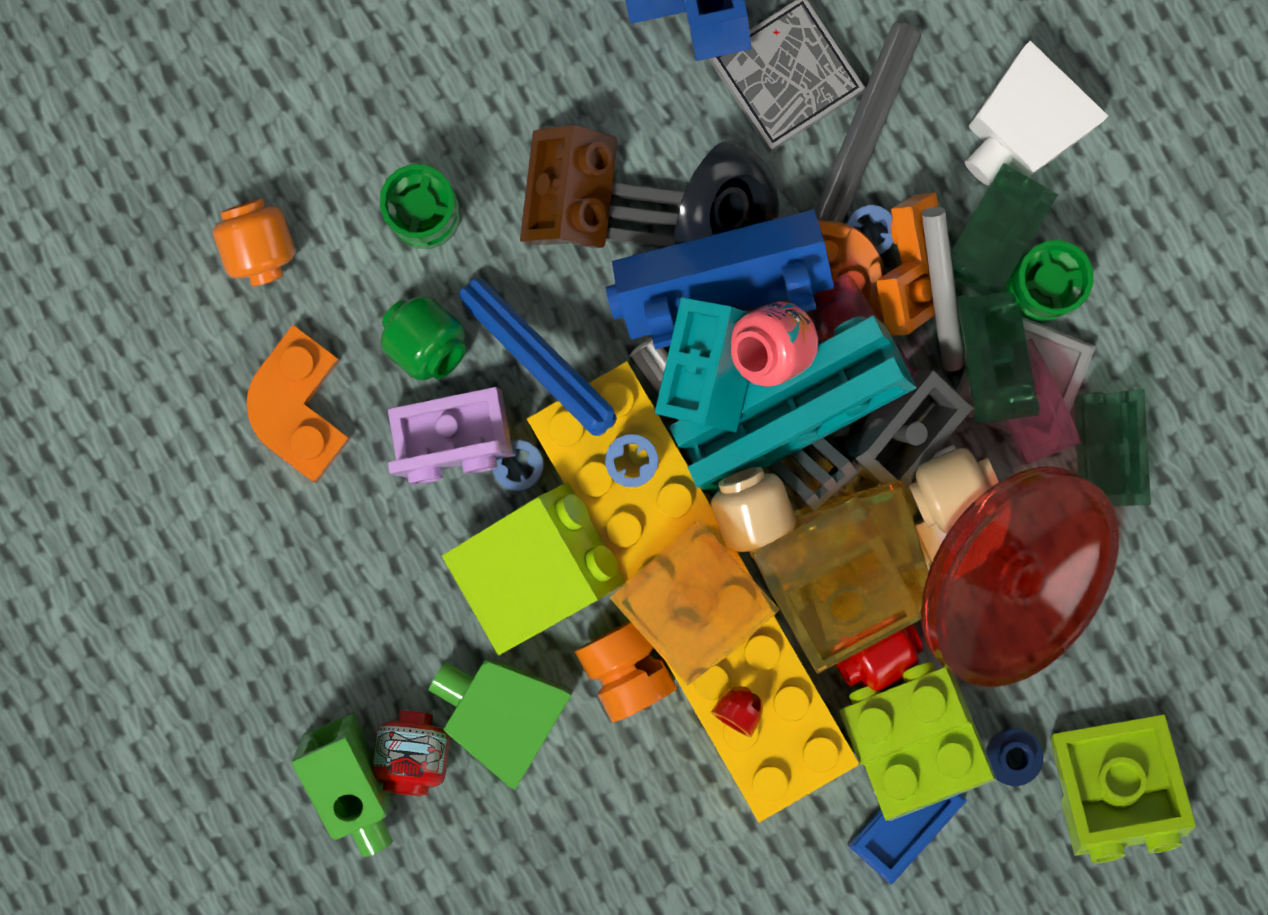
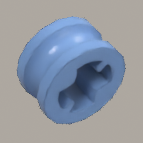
(875, 215)
(616, 451)
(534, 459)

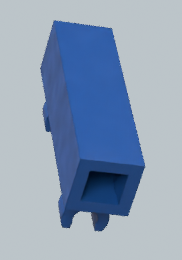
(731, 269)

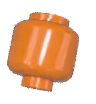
(254, 242)

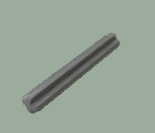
(867, 122)

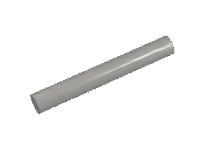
(943, 288)

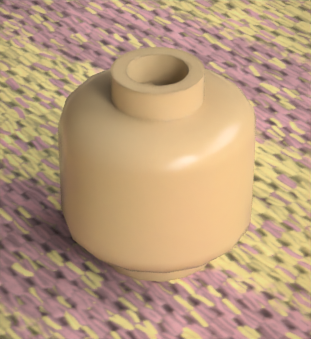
(950, 486)
(752, 509)

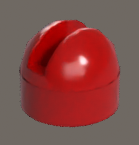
(739, 710)

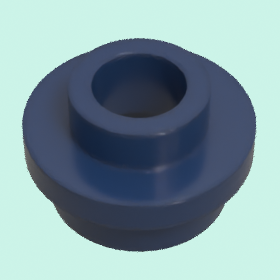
(1005, 741)

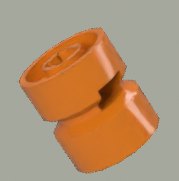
(626, 671)

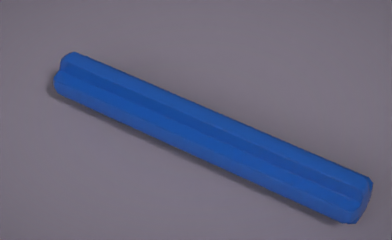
(538, 357)

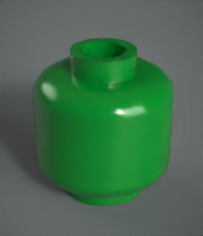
(423, 338)

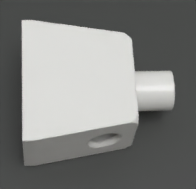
(1030, 117)

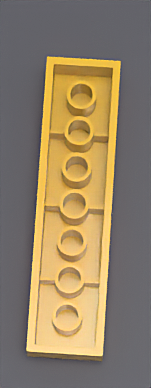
(797, 738)

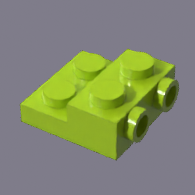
(917, 741)
(1122, 788)

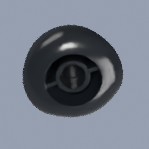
(726, 194)

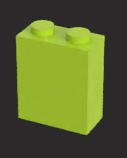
(534, 568)

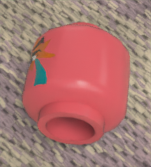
(773, 344)

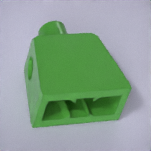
(500, 714)
(338, 763)

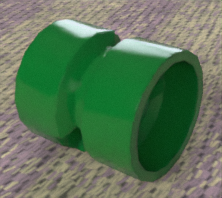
(420, 206)
(1051, 280)

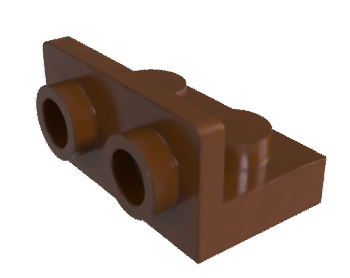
(568, 187)

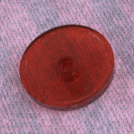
(1020, 576)

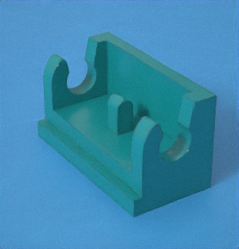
(699, 371)

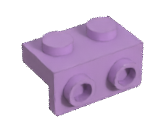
(449, 434)

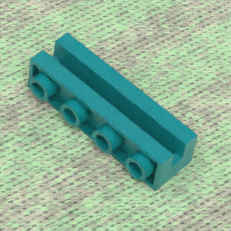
(846, 381)

